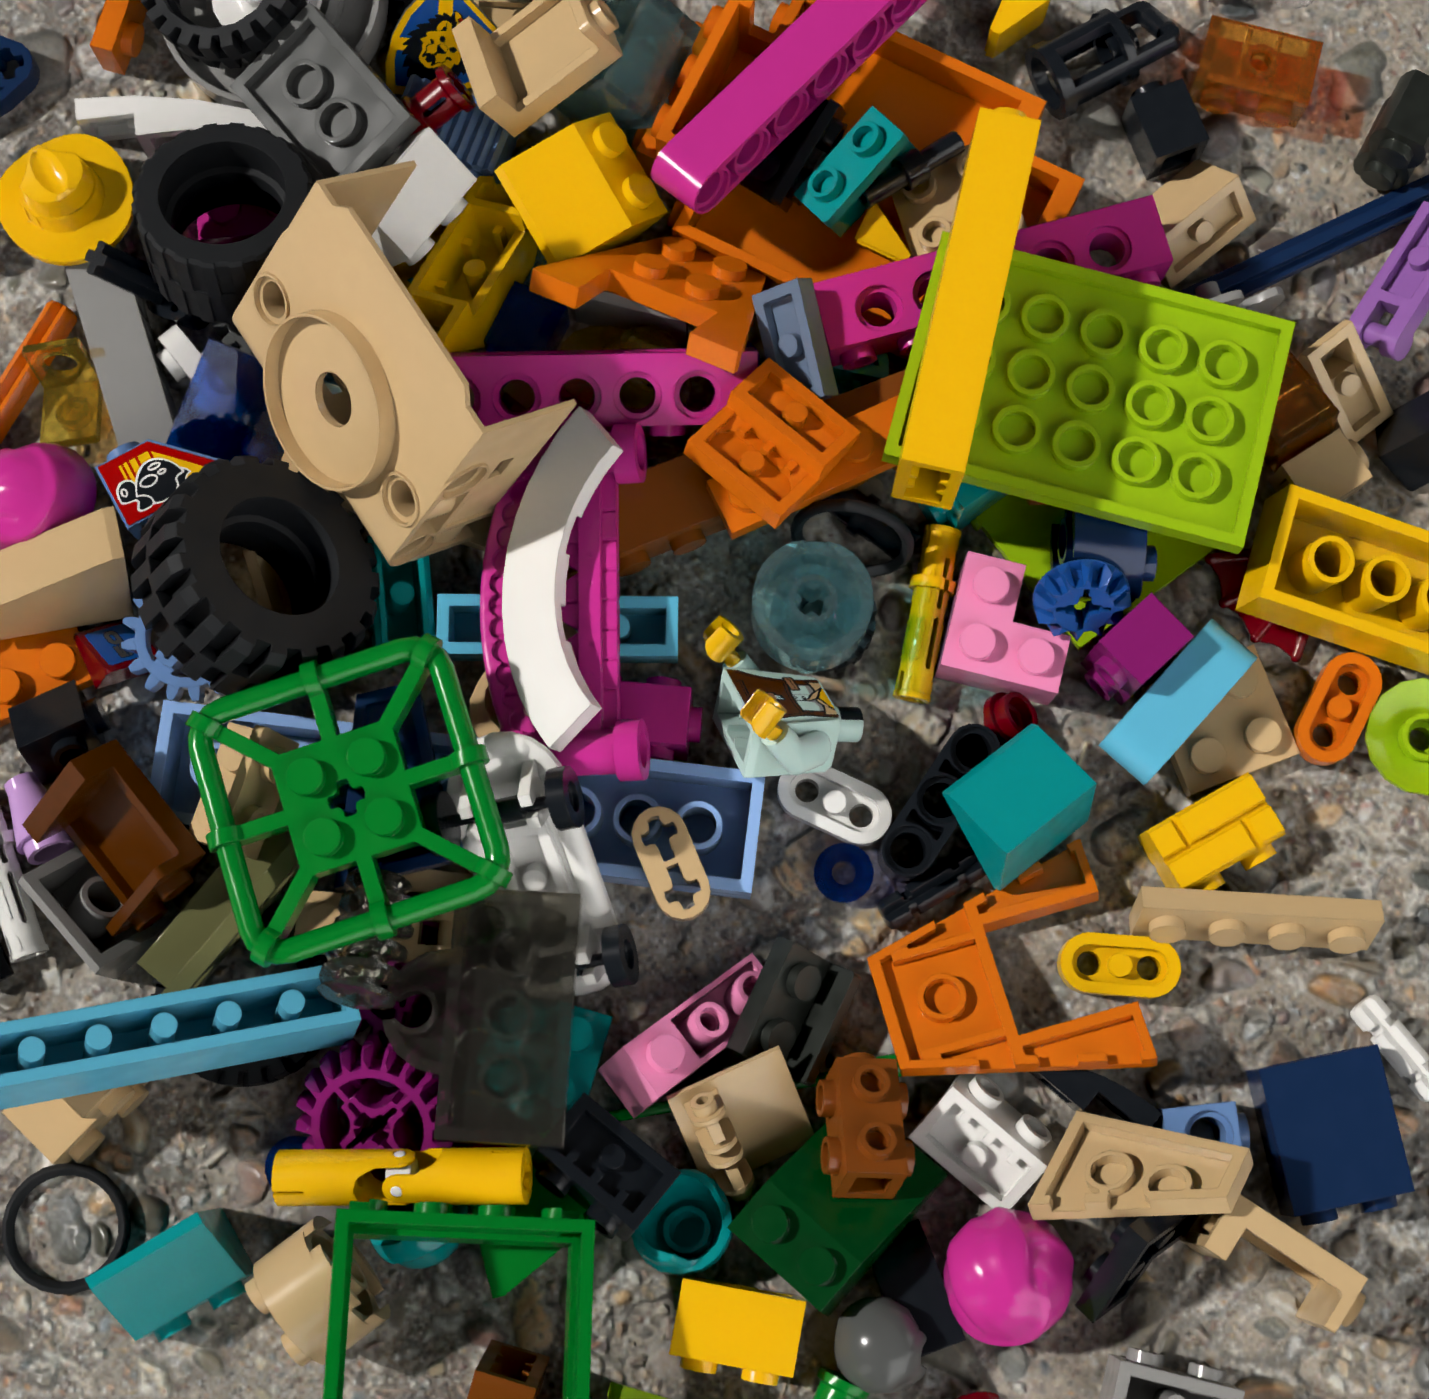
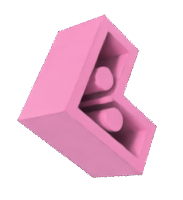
(984, 643)

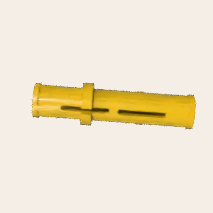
(929, 602)

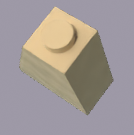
(65, 577)

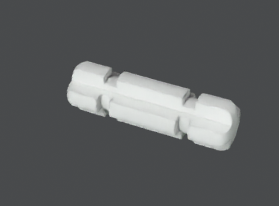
(1394, 1043)

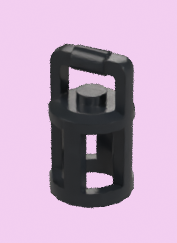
(1115, 48)

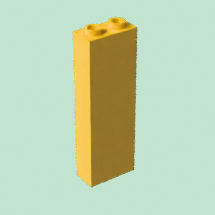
(966, 308)

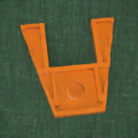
(950, 1004)

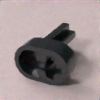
(135, 277)

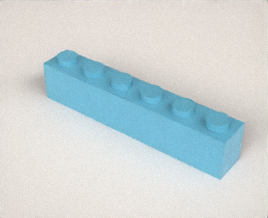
(168, 1036)

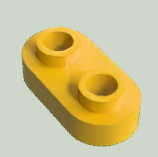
(1117, 965)

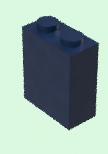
(1330, 1134)

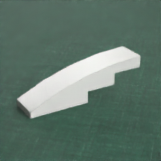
(153, 118)

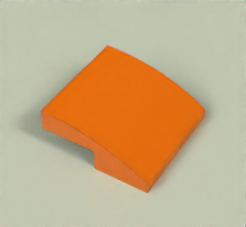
(772, 442)

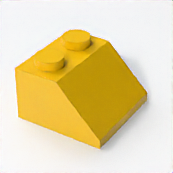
(582, 190)

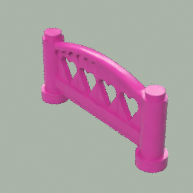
(591, 608)

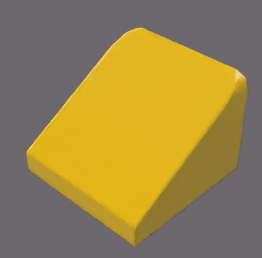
(1013, 22)
(880, 236)

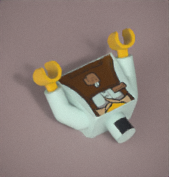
(772, 718)

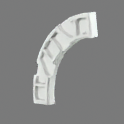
(537, 576)

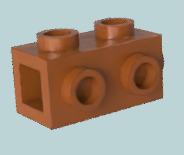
(864, 1127)

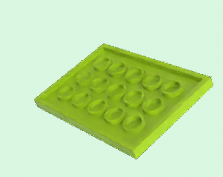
(1120, 400)

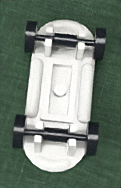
(547, 846)

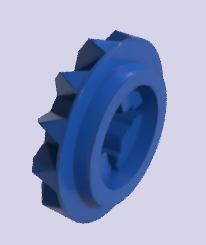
(1065, 584)

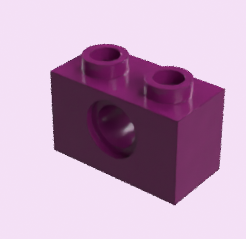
(1134, 650)

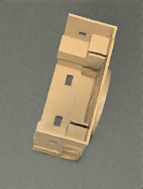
(404, 424)

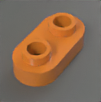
(1336, 711)

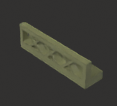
(207, 926)

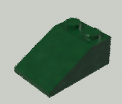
(822, 1240)

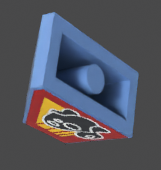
(144, 477)

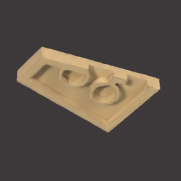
(1137, 1171)

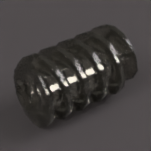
(359, 970)

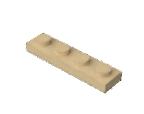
(1255, 918)

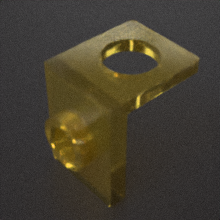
(70, 396)

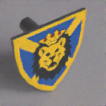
(426, 40)

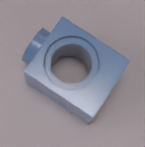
(1229, 1125)

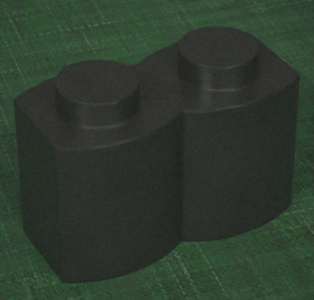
(1398, 135)

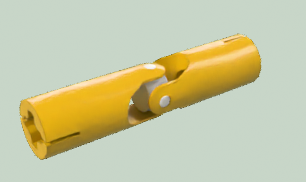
(411, 1176)

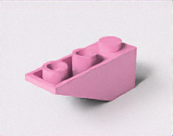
(681, 1040)

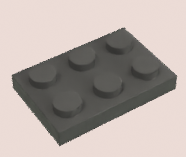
(324, 99)

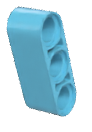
(1178, 701)

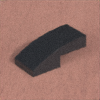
(1080, 1087)
(913, 1279)

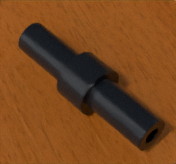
(912, 168)

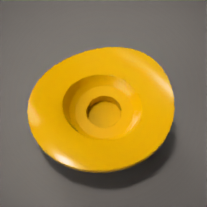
(66, 199)

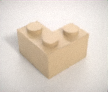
(72, 1125)

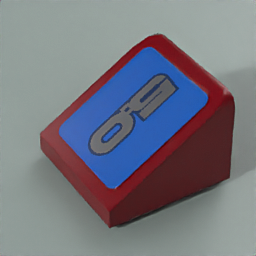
(103, 653)

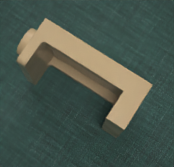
(536, 58)
(1335, 1286)

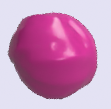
(42, 490)
(1008, 1277)

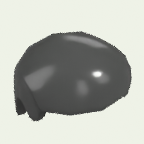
(879, 1346)

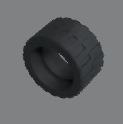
(205, 172)

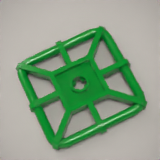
(385, 819)

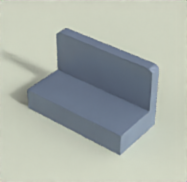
(795, 334)

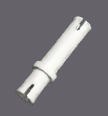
(17, 912)

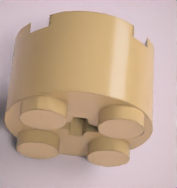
(295, 1289)

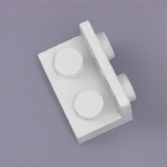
(985, 1141)

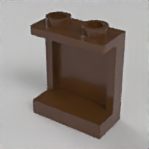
(121, 831)

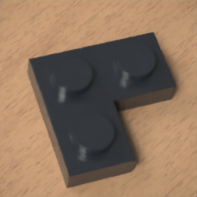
(1117, 1272)

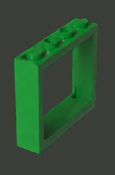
(491, 1226)

